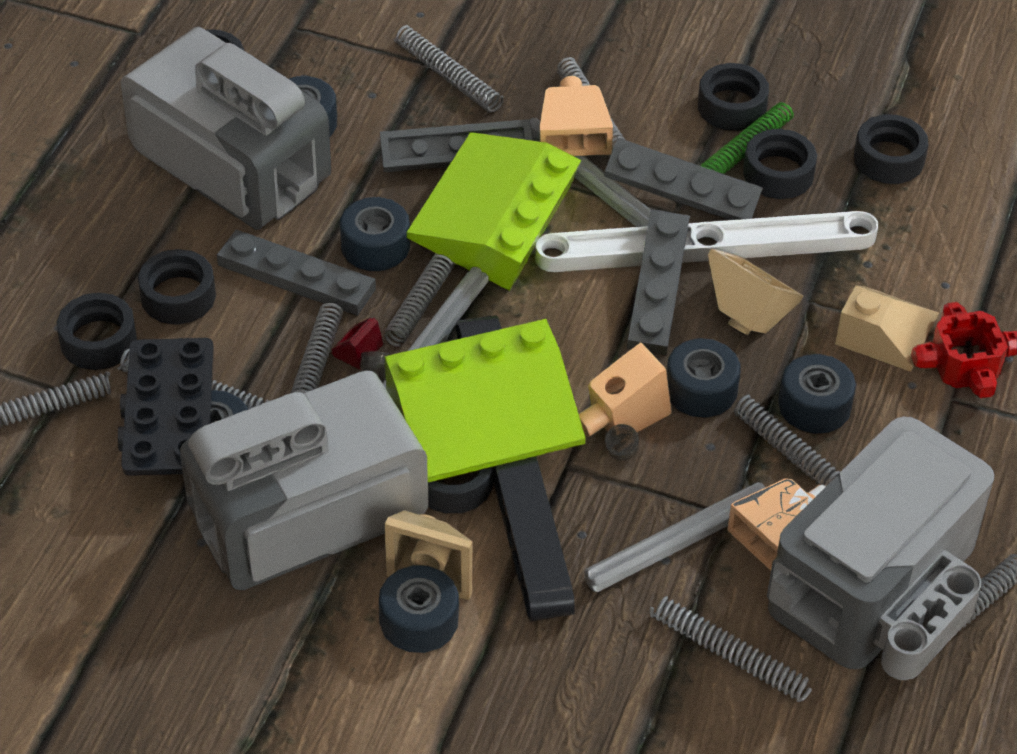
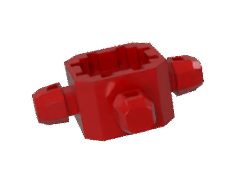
(955, 368)

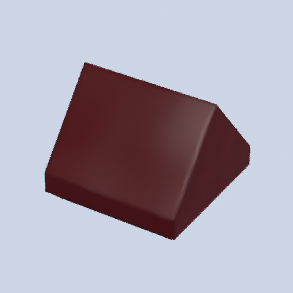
(359, 339)

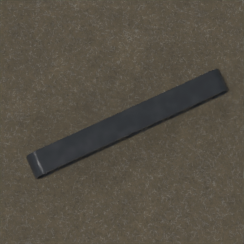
(528, 522)

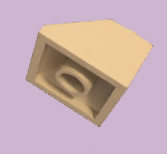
(749, 294)
(883, 326)
(429, 542)

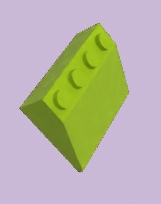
(494, 204)
(486, 399)

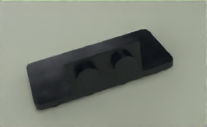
(164, 402)

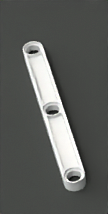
(738, 237)

